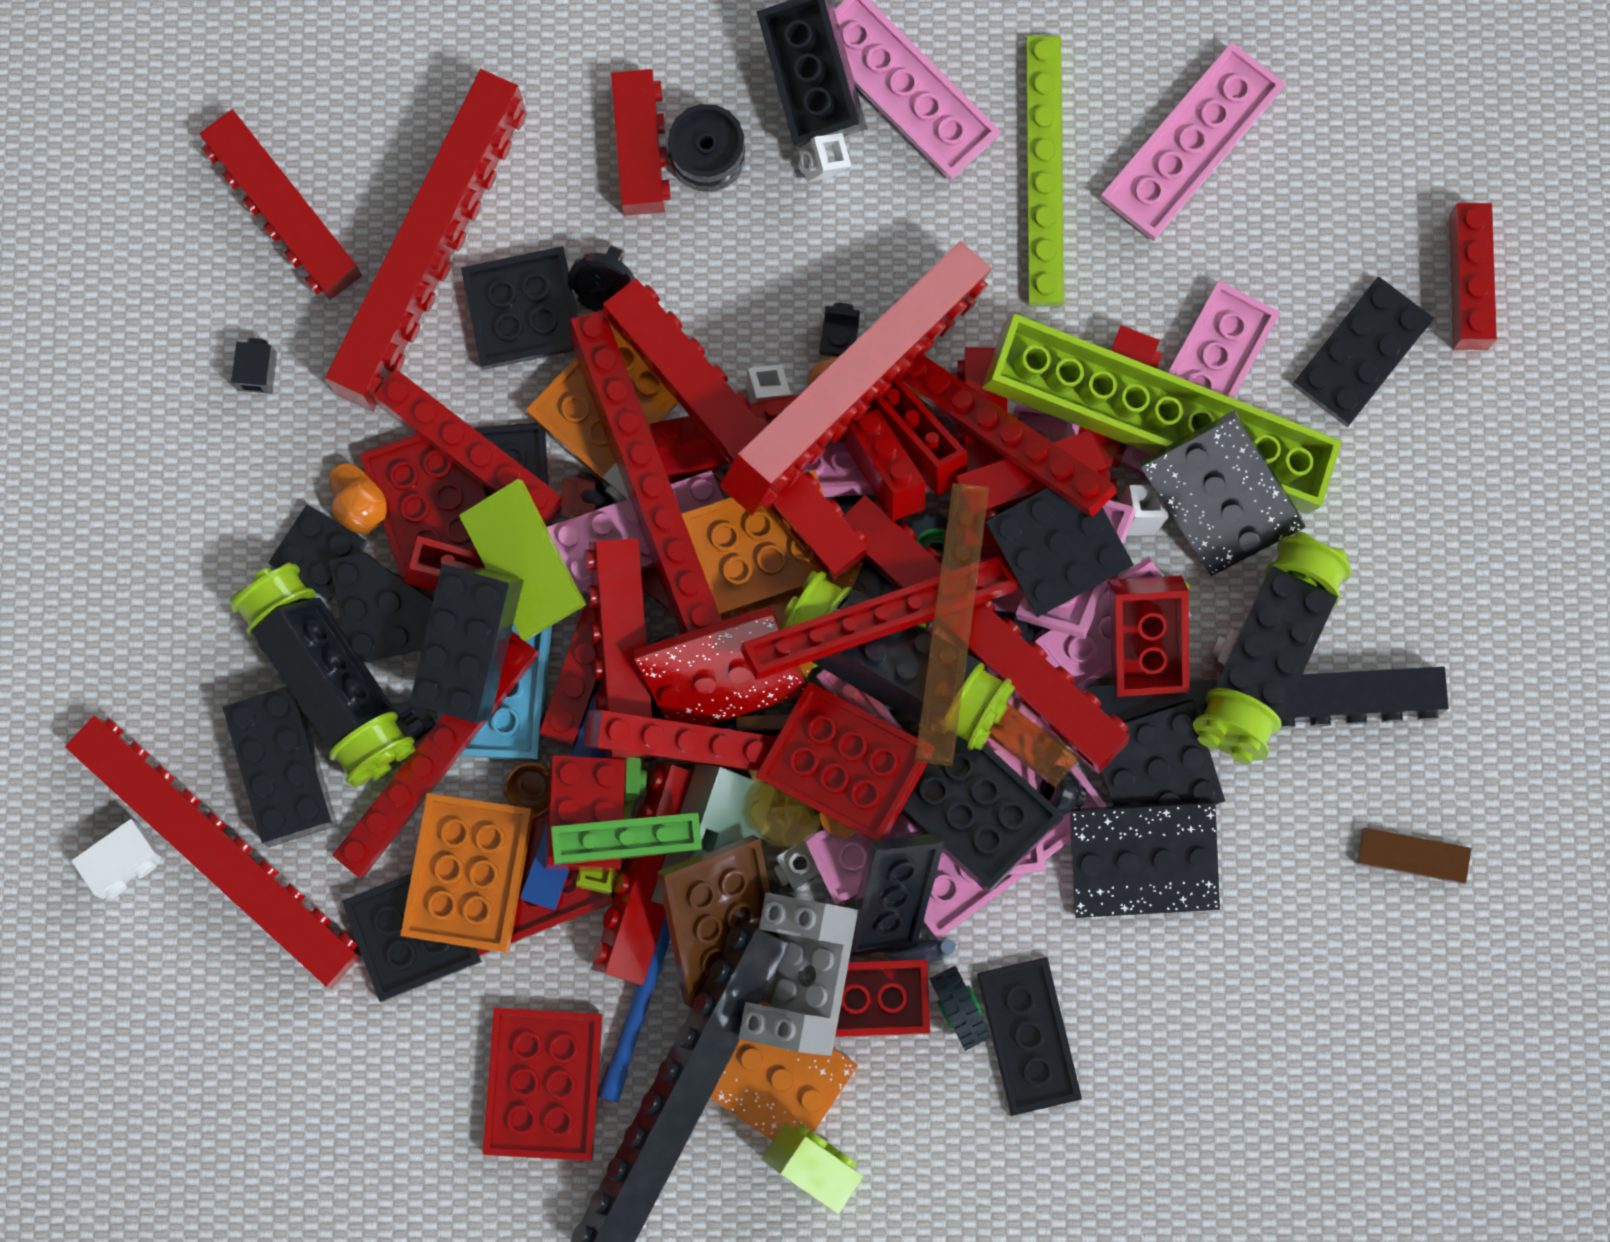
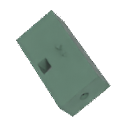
(723, 811)

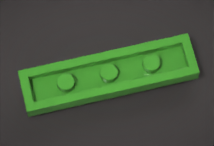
(626, 838)

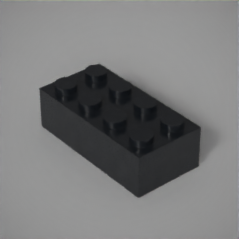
(811, 69)
(466, 641)
(279, 767)

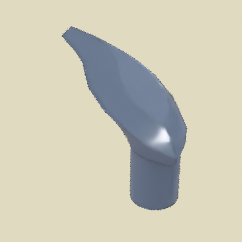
(928, 950)

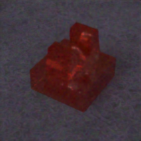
(571, 496)

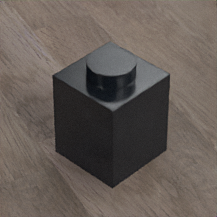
(254, 366)

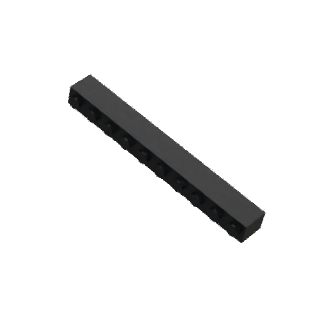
(1319, 697)
(681, 1087)

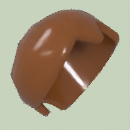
(528, 787)

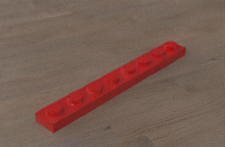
(1009, 436)
(864, 622)
(423, 772)

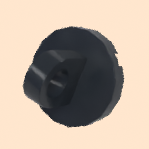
(599, 277)

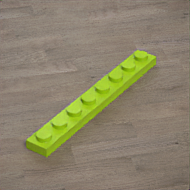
(1044, 171)

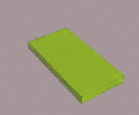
(518, 544)

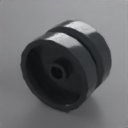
(701, 128)

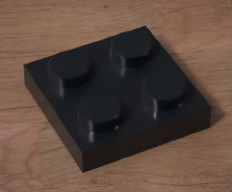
(311, 544)

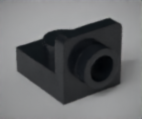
(839, 329)

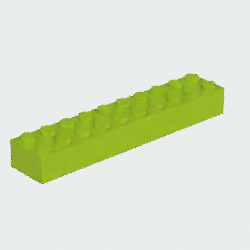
(1146, 404)

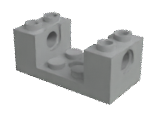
(800, 1014)

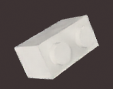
(117, 860)

